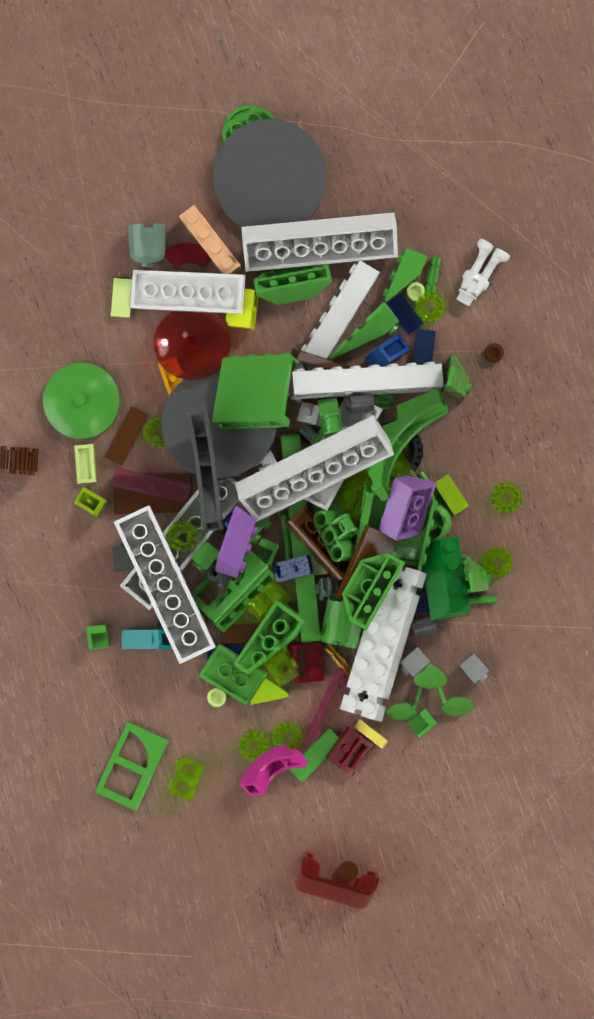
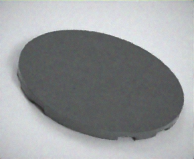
(269, 174)
(235, 449)

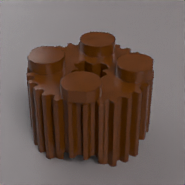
(18, 459)

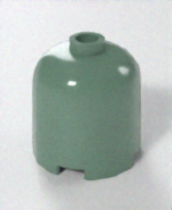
(147, 243)

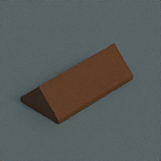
(304, 529)

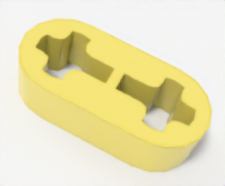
(371, 733)

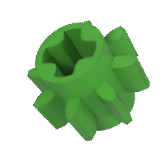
(383, 401)

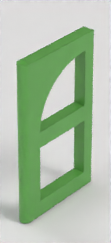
(254, 569)
(155, 748)

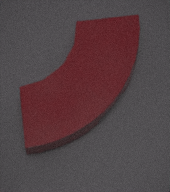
(187, 253)

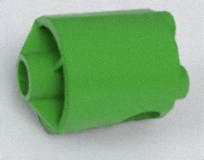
(337, 626)

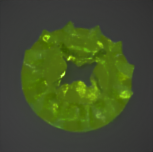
(437, 310)
(149, 429)
(506, 507)
(180, 545)
(491, 568)
(286, 727)
(244, 745)

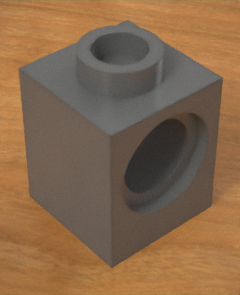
(121, 558)

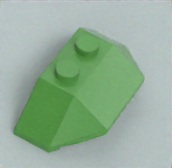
(292, 283)
(370, 587)

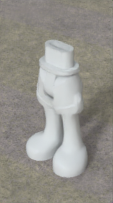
(475, 283)

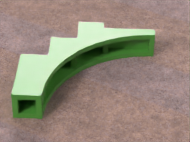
(410, 420)

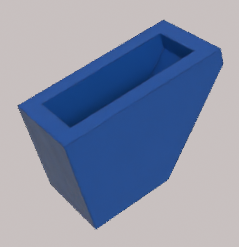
(388, 352)

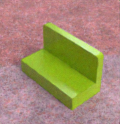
(450, 495)

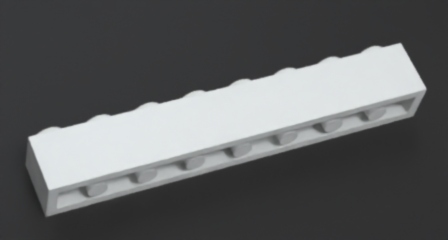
(341, 312)
(370, 380)

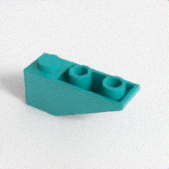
(145, 639)

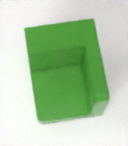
(267, 551)
(97, 637)
(422, 723)

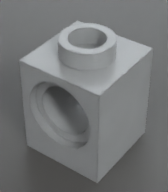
(414, 662)
(474, 668)

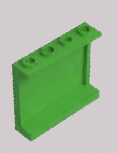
(253, 391)
(410, 549)

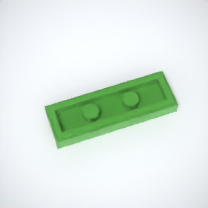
(316, 754)

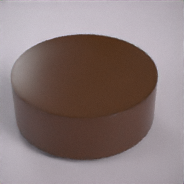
(494, 353)
(348, 870)

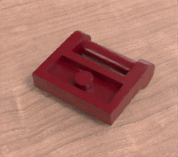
(312, 662)
(345, 748)

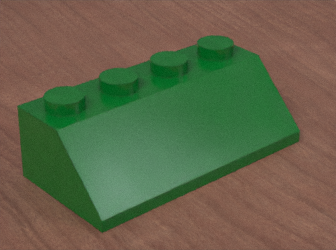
(445, 580)

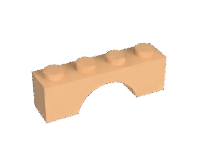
(210, 241)

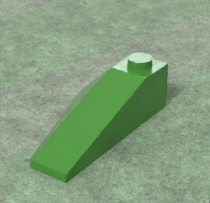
(376, 326)
(456, 379)
(475, 576)
(273, 634)

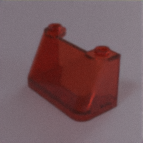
(356, 896)

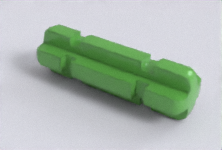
(433, 274)

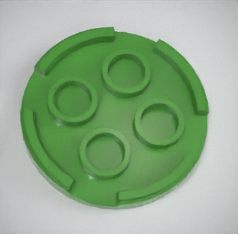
(243, 116)

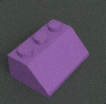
(407, 507)
(236, 543)

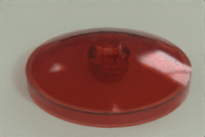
(192, 344)

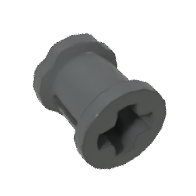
(220, 579)

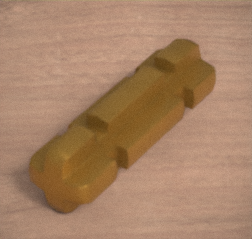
(339, 659)

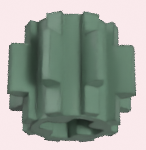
(326, 588)

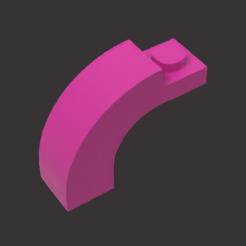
(268, 765)

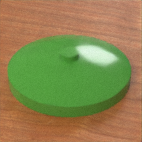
(81, 400)

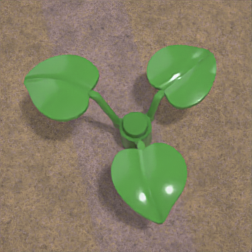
(430, 678)

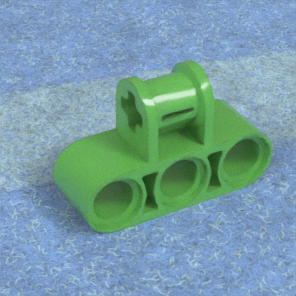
(329, 416)
(336, 533)

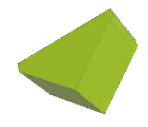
(91, 502)
(267, 692)

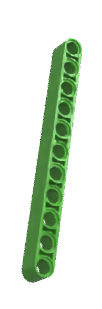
(304, 585)

